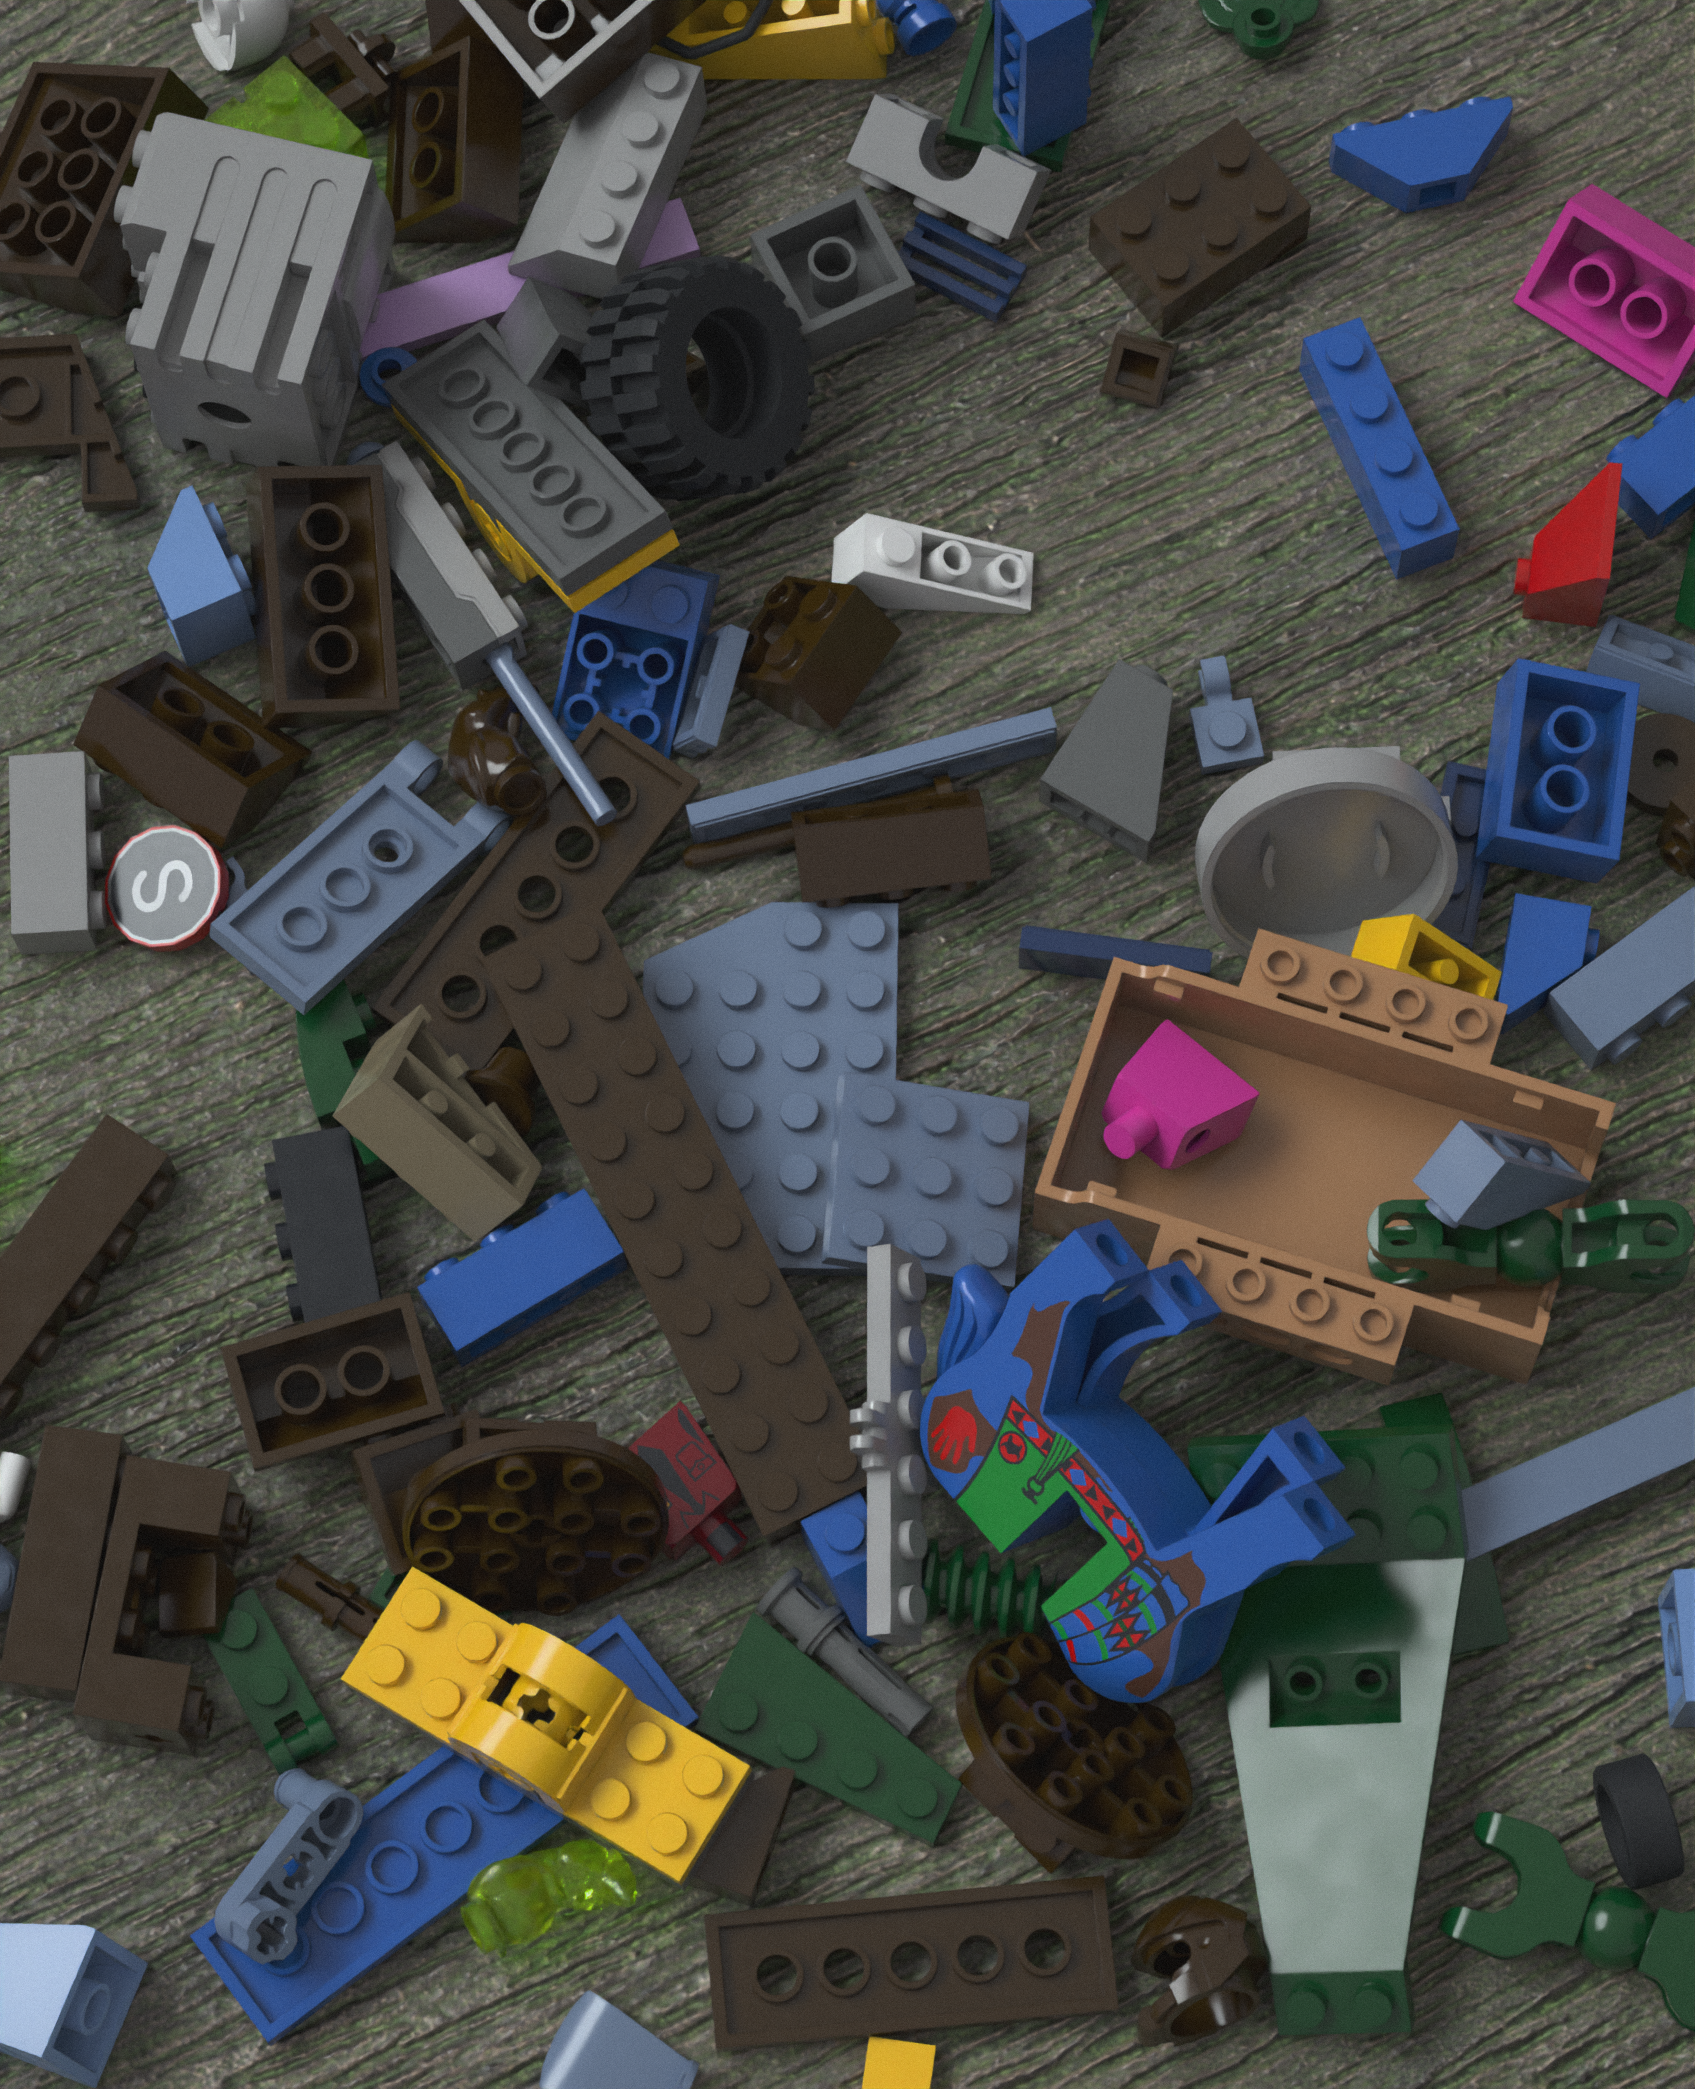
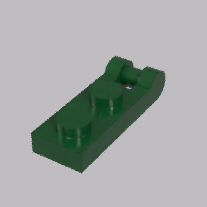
(268, 1683)

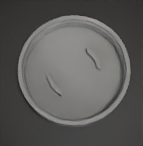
(1322, 847)

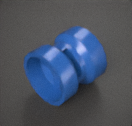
(920, 23)

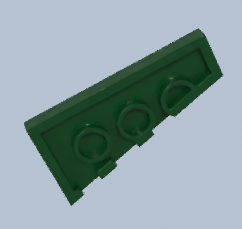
(795, 1715)

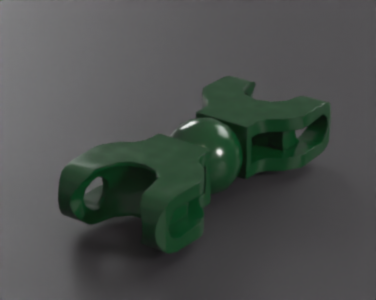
(1589, 1246)
(1558, 1908)

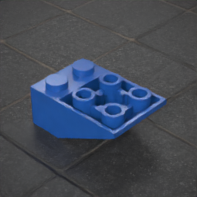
(637, 653)

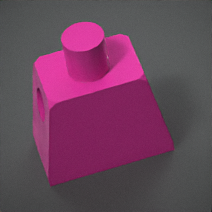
(1175, 1101)

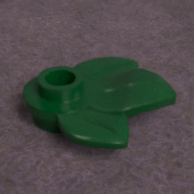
(1259, 26)

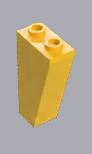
(792, 40)

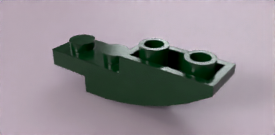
(327, 1042)

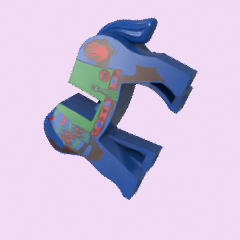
(1036, 1435)

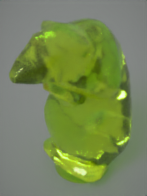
(521, 1894)

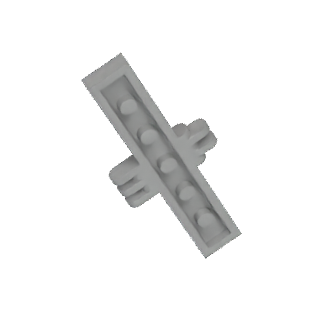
(893, 1446)

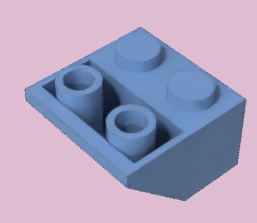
(201, 582)

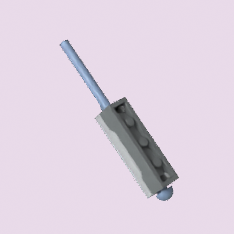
(461, 610)

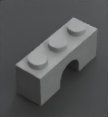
(899, 151)

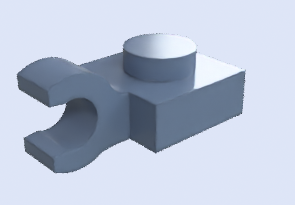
(1223, 729)

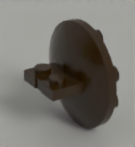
(535, 1516)
(1066, 1760)

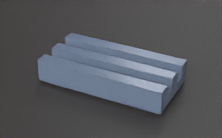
(710, 691)

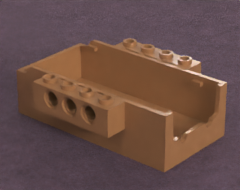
(1354, 1098)

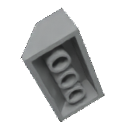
(613, 178)

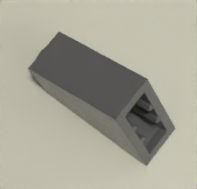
(546, 339)
(1115, 761)

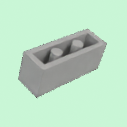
(55, 853)

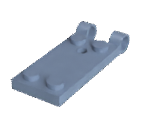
(339, 902)

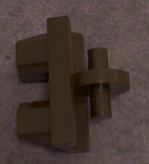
(353, 63)

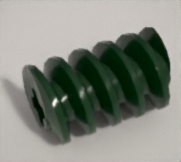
(984, 1593)

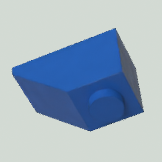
(1542, 949)
(839, 1548)

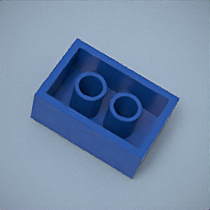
(1558, 771)

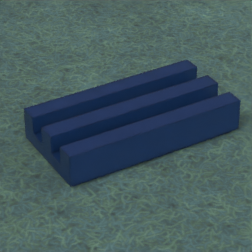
(969, 248)

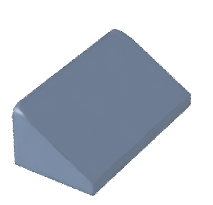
(1650, 658)

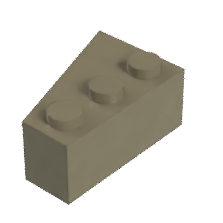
(436, 1130)

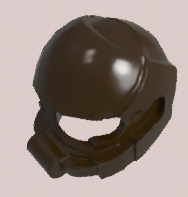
(1213, 1968)

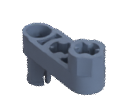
(263, 1901)

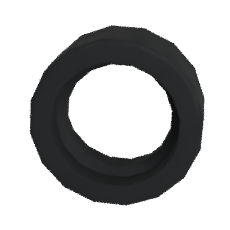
(1638, 1821)

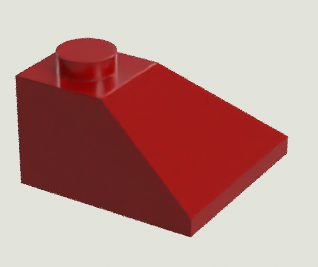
(1573, 556)

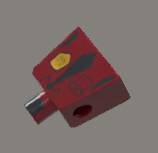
(696, 1487)

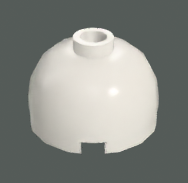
(240, 31)

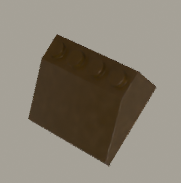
(575, 46)
(61, 175)

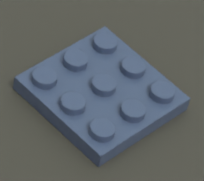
(927, 1175)

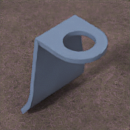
(611, 2051)

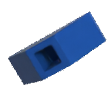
(1424, 155)

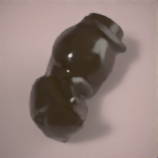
(490, 759)

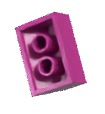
(1617, 288)

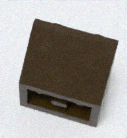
(814, 650)

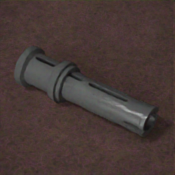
(823, 1633)

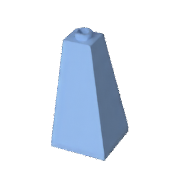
(64, 1996)

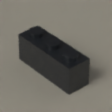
(324, 1223)

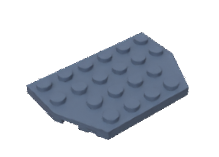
(763, 1031)

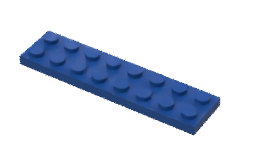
(413, 1862)

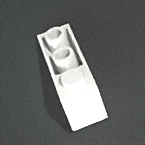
(931, 569)

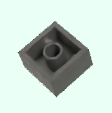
(836, 272)

